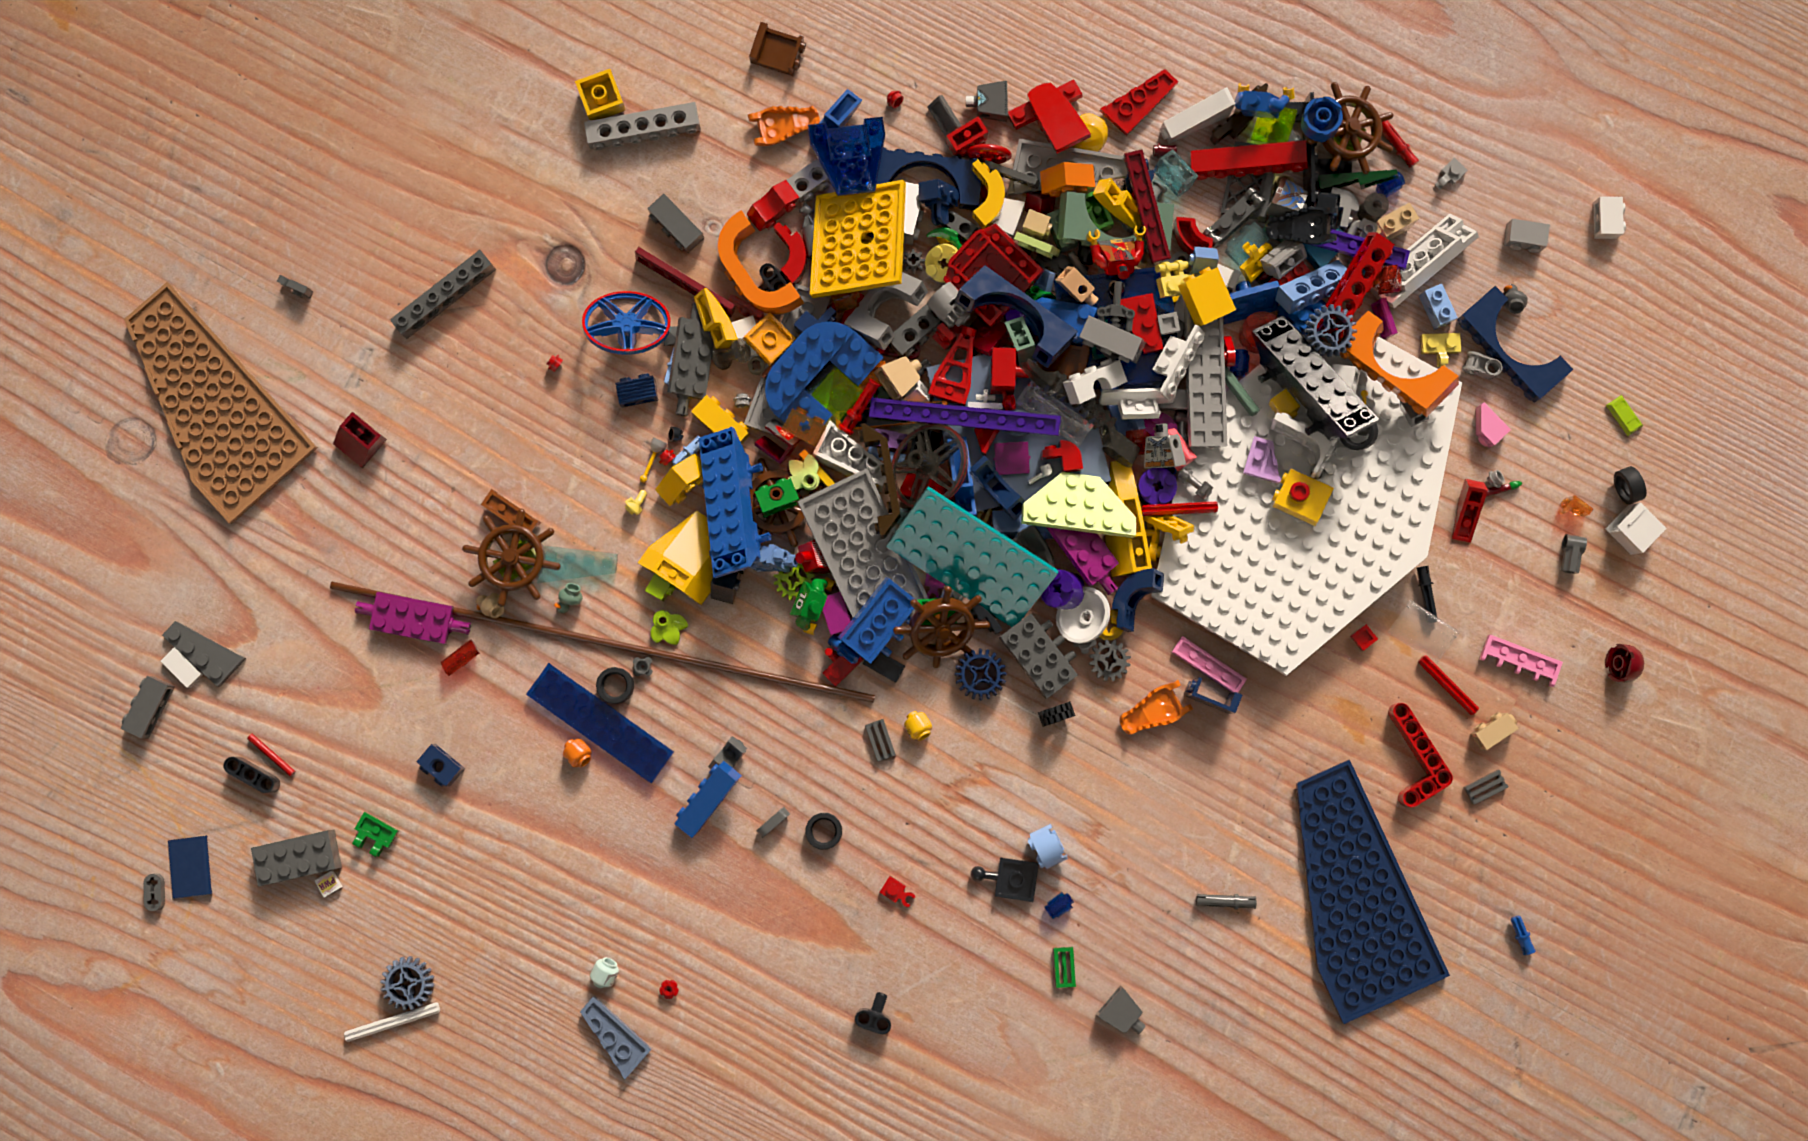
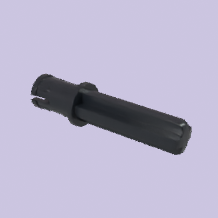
(1426, 589)

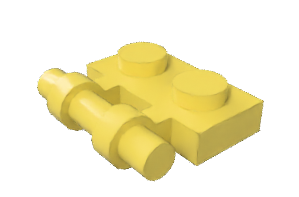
(1169, 284)

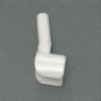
(1046, 471)

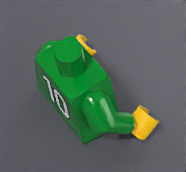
(810, 603)

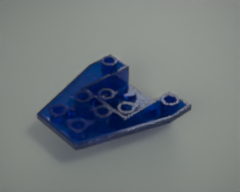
(850, 154)

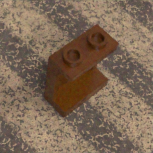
(777, 50)
(1071, 361)

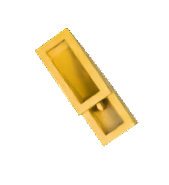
(1117, 202)
(715, 319)

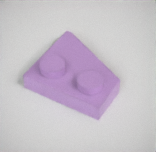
(1262, 461)

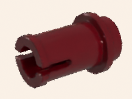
(1161, 150)

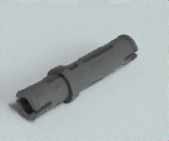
(1226, 901)

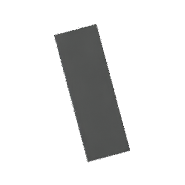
(1014, 175)

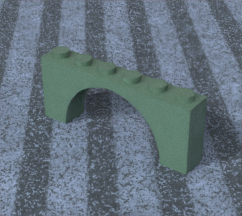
(1076, 223)

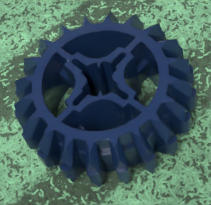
(990, 660)

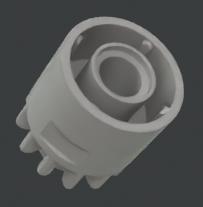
(946, 308)

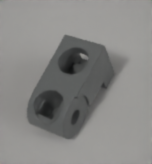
(961, 225)

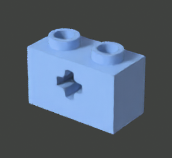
(1438, 306)

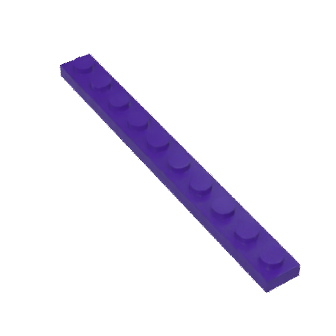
(965, 416)

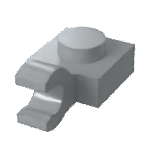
(1451, 173)

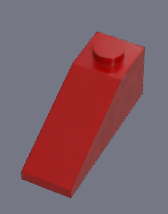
(1469, 509)

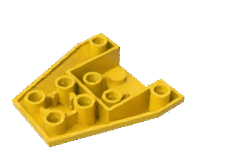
(683, 557)

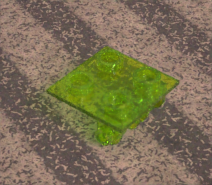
(1275, 130)

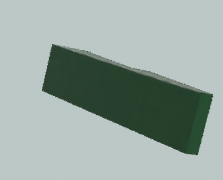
(1341, 180)

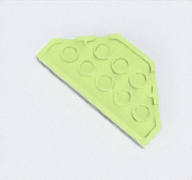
(1079, 505)

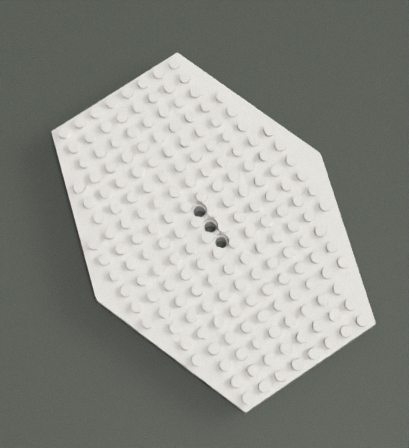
(1293, 585)

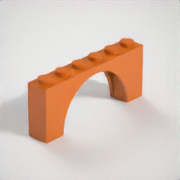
(1421, 393)

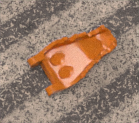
(781, 123)
(1156, 709)

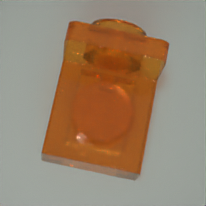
(1577, 506)

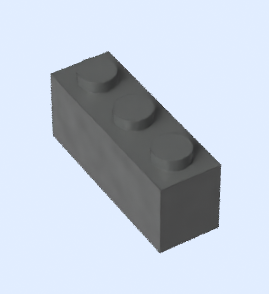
(675, 223)
(147, 707)

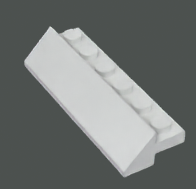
(1430, 255)

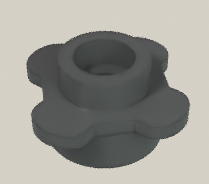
(637, 666)

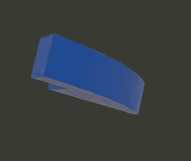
(965, 495)

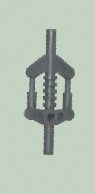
(1116, 311)

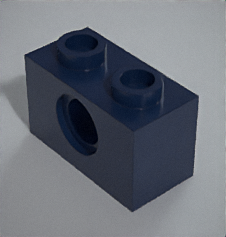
(451, 768)

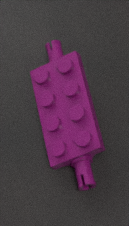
(1087, 555)
(412, 618)

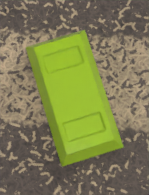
(1624, 415)

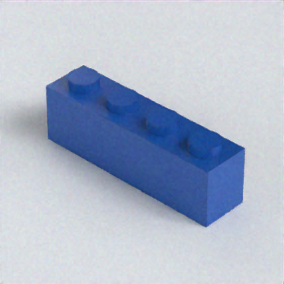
(707, 799)

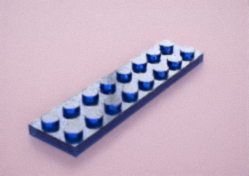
(600, 723)

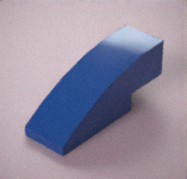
(842, 110)

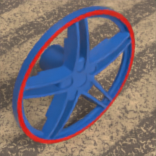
(626, 324)

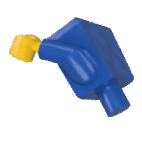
(1262, 103)

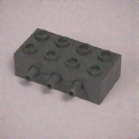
(1039, 655)

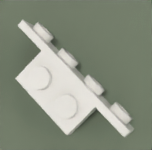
(1175, 360)
(1135, 402)

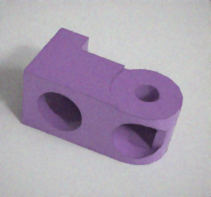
(894, 438)

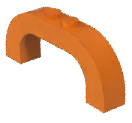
(730, 238)

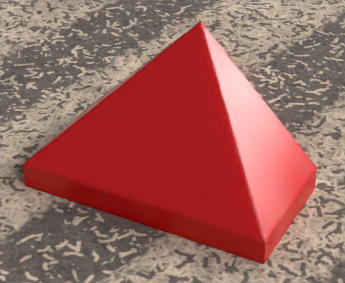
(985, 439)

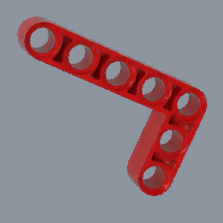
(1422, 757)

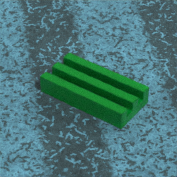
(1063, 950)

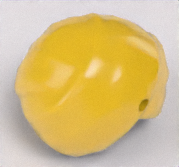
(1098, 132)

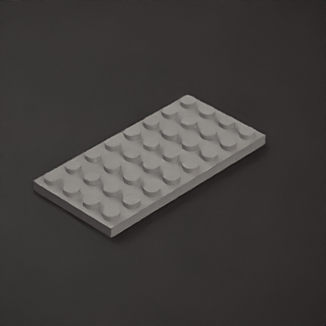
(846, 535)

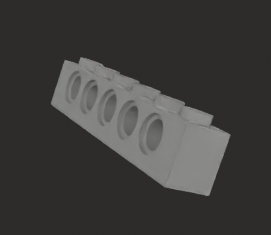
(595, 128)

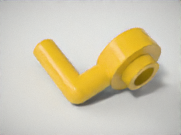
(1154, 549)

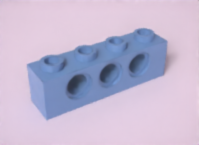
(1310, 287)

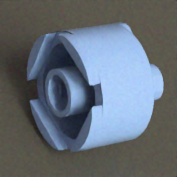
(1047, 846)

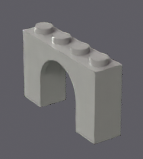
(863, 319)

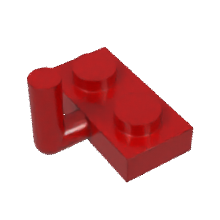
(839, 668)

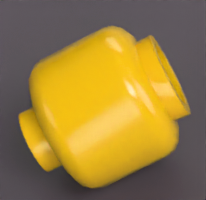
(918, 725)

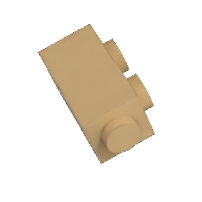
(1494, 731)

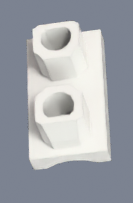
(996, 406)

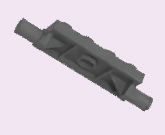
(690, 361)

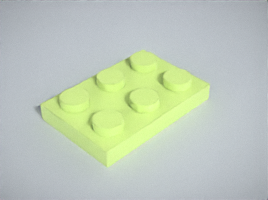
(1032, 244)

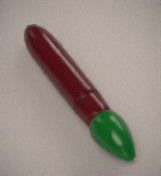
(1505, 487)

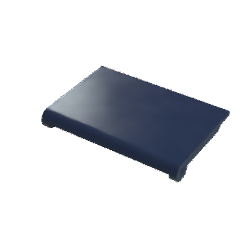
(189, 867)

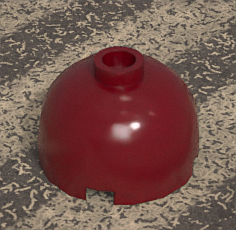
(1624, 663)

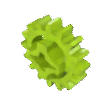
(785, 578)

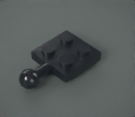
(1014, 878)

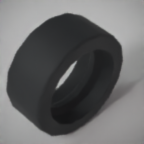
(1373, 434)
(1630, 485)
(600, 685)
(823, 816)

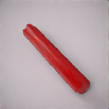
(1179, 508)
(1448, 685)

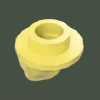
(633, 506)

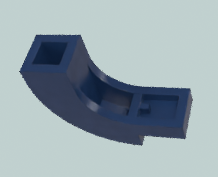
(997, 488)
(1131, 592)

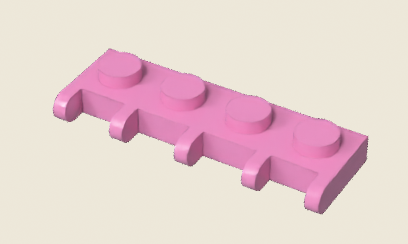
(1521, 658)

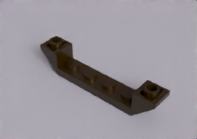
(873, 438)

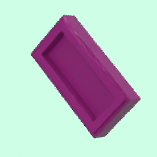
(1382, 311)

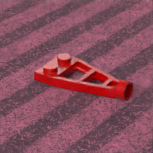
(948, 389)

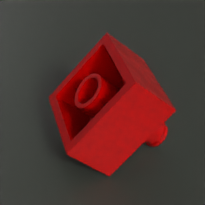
(1004, 370)

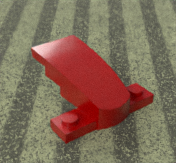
(1054, 114)

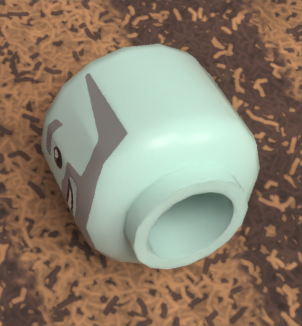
(604, 972)

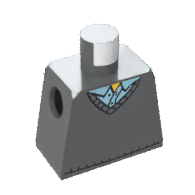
(990, 101)

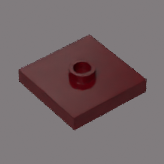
(987, 336)

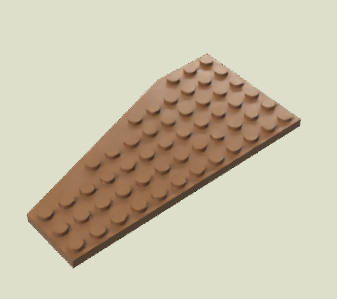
(217, 411)

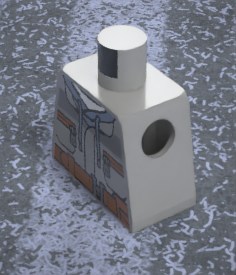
(1163, 449)

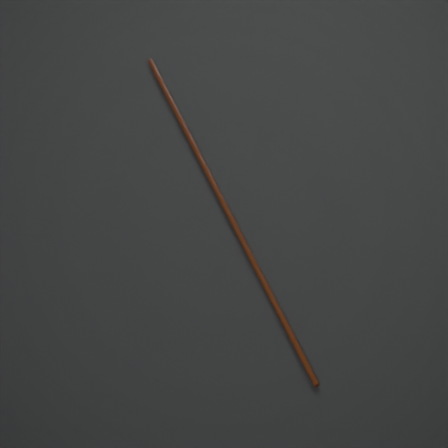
(633, 648)

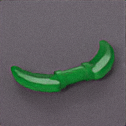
(946, 233)

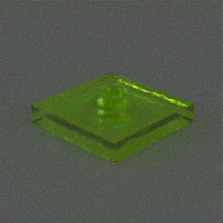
(837, 393)

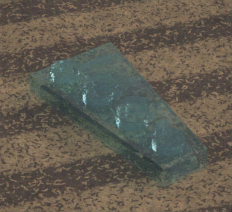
(577, 563)

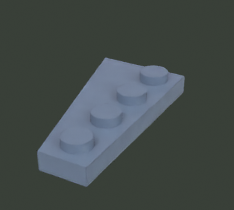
(615, 1036)

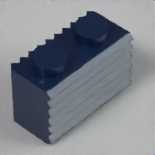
(636, 390)

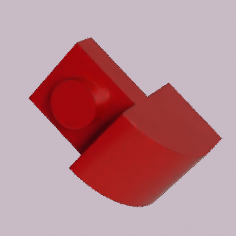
(946, 337)
(1068, 453)

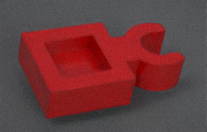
(894, 889)

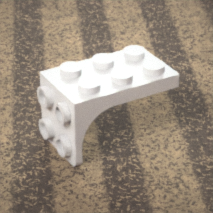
(1316, 442)

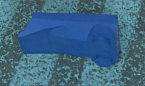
(1071, 313)

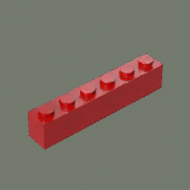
(1249, 159)

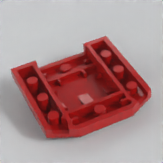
(999, 253)

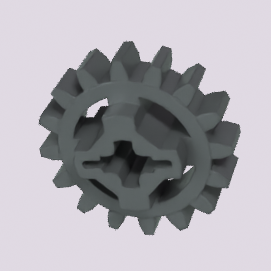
(1122, 663)

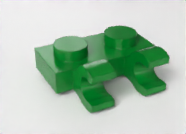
(377, 830)

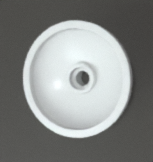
(1074, 623)

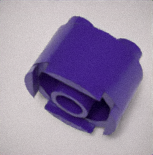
(1166, 482)
(1064, 591)

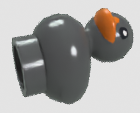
(1516, 299)

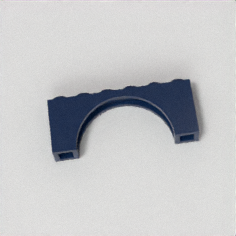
(955, 168)
(990, 288)
(1481, 324)

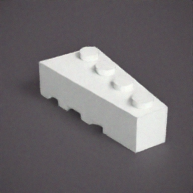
(847, 456)

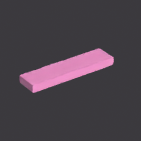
(1208, 665)

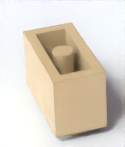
(1037, 225)

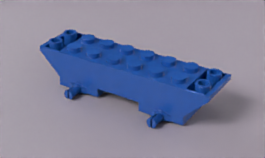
(728, 502)

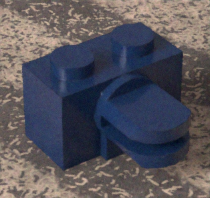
(939, 198)

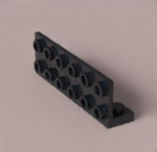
(1310, 177)

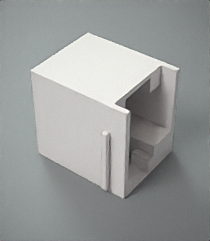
(1636, 528)

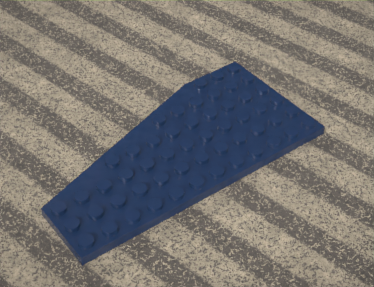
(1362, 912)

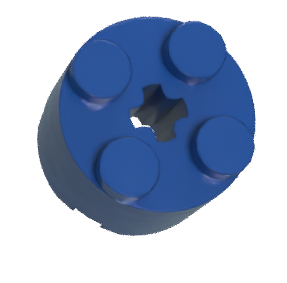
(1319, 129)

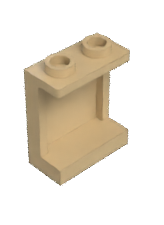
(1397, 222)

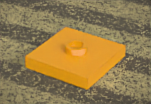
(769, 338)

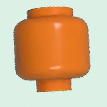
(577, 753)

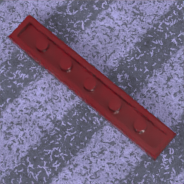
(1147, 206)
(679, 278)

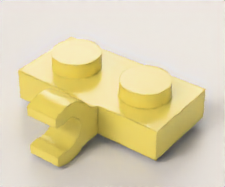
(1441, 345)

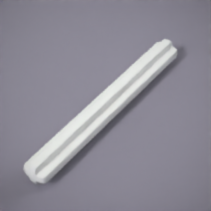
(391, 1022)

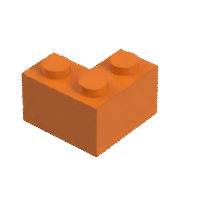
(1067, 177)

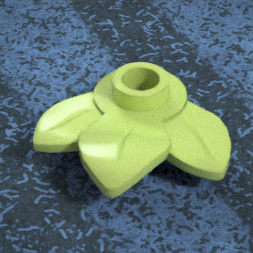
(802, 471)

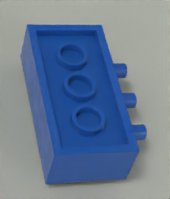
(876, 619)

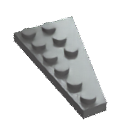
(1038, 156)

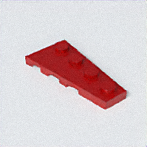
(1135, 105)

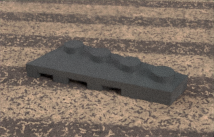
(208, 656)

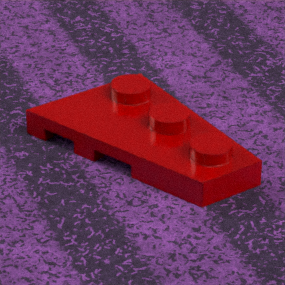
(1145, 321)

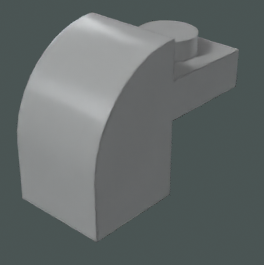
(1347, 209)

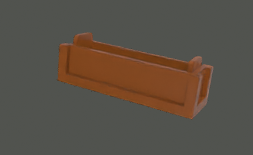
(507, 510)

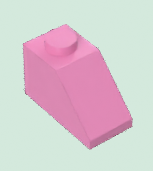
(1489, 426)

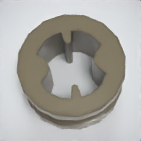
(750, 366)

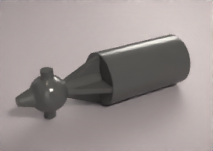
(807, 228)

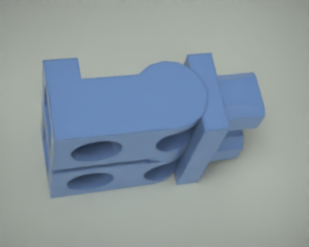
(774, 559)

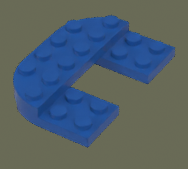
(807, 357)

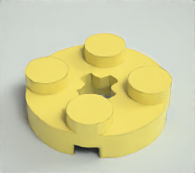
(933, 259)

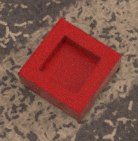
(1364, 637)

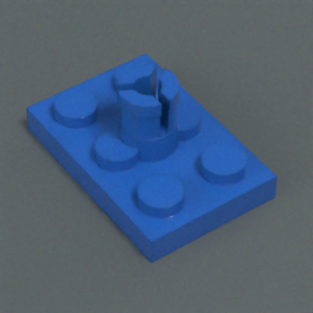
(1251, 300)

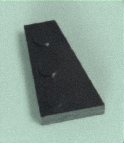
(726, 586)

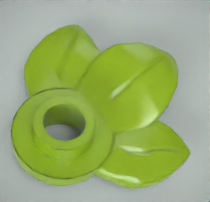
(670, 629)

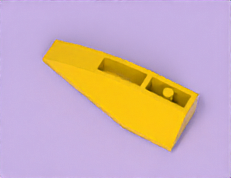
(1129, 552)

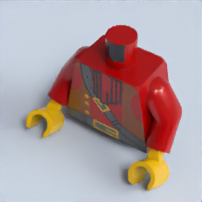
(1118, 255)

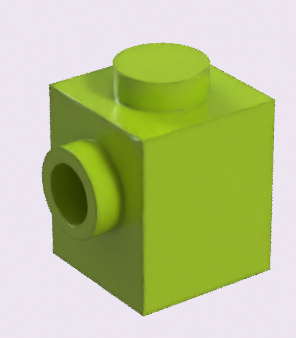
(659, 588)

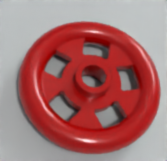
(990, 152)

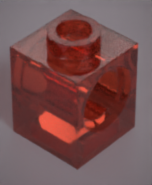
(1388, 280)

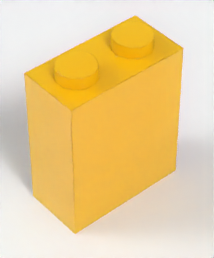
(1206, 296)
(1312, 507)

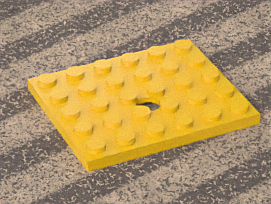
(838, 255)

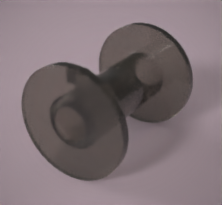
(1373, 207)
(723, 357)

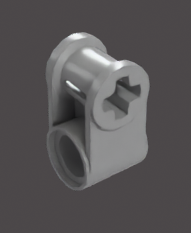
(1478, 364)

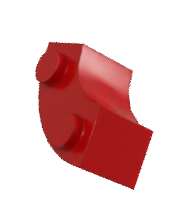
(773, 205)
(1188, 235)

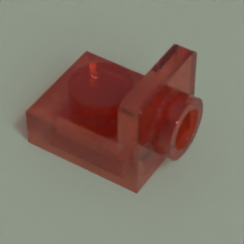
(1139, 438)

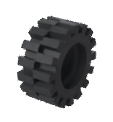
(1056, 714)

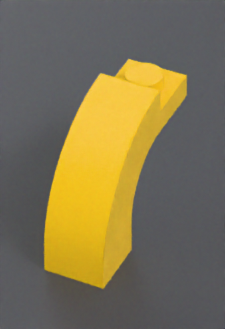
(990, 210)

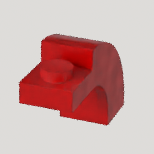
(797, 261)

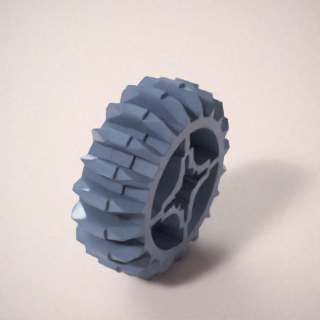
(1328, 323)
(406, 975)

